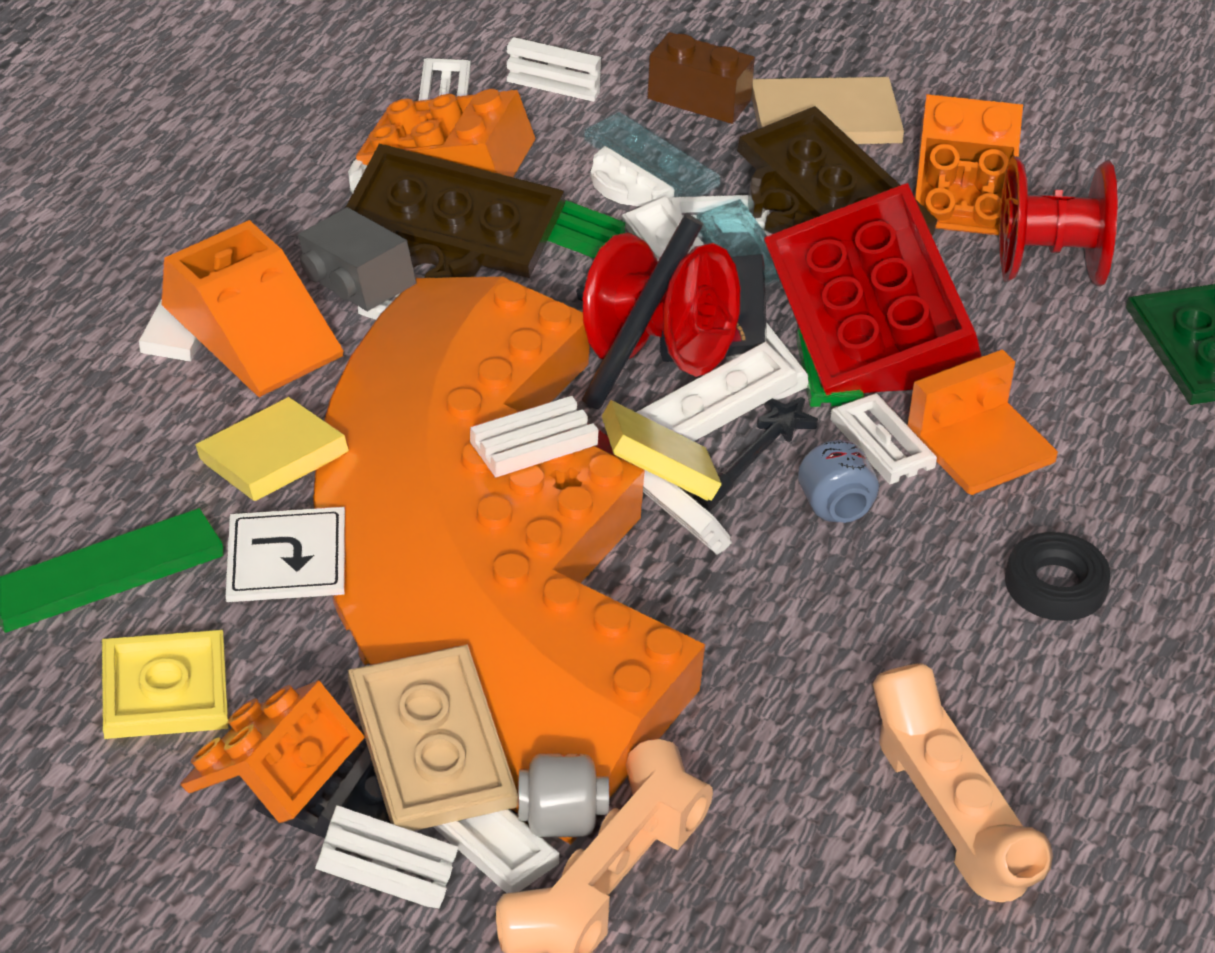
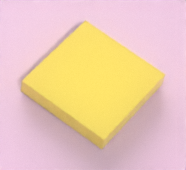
(272, 448)
(660, 451)
(164, 684)

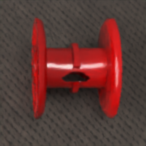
(1058, 221)
(694, 314)

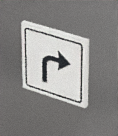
(286, 554)

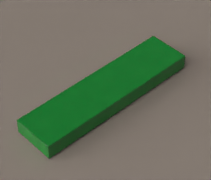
(106, 569)

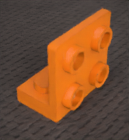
(973, 427)
(279, 748)

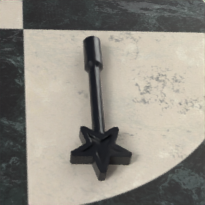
(779, 420)

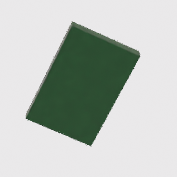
(1182, 334)

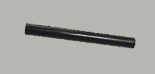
(642, 312)

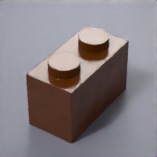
(700, 77)

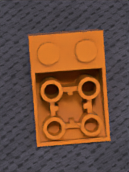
(470, 130)
(965, 160)
(248, 308)

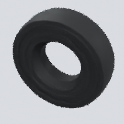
(1054, 601)

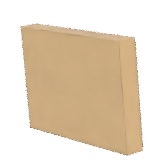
(858, 105)
(432, 739)

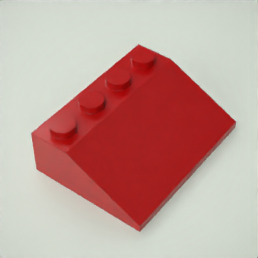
(873, 295)

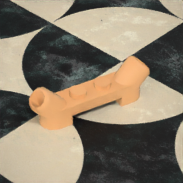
(918, 736)
(576, 909)

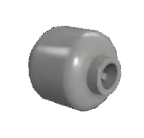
(562, 795)

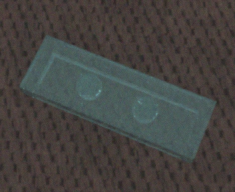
(653, 155)

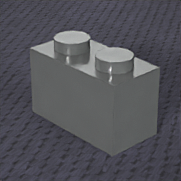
(356, 259)

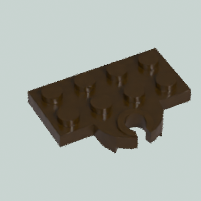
(809, 170)
(457, 213)

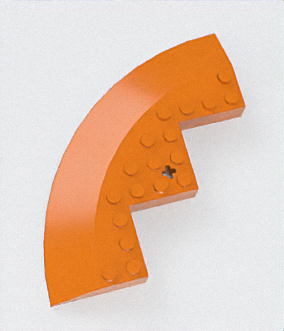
(487, 561)

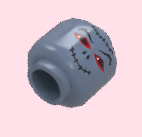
(838, 481)

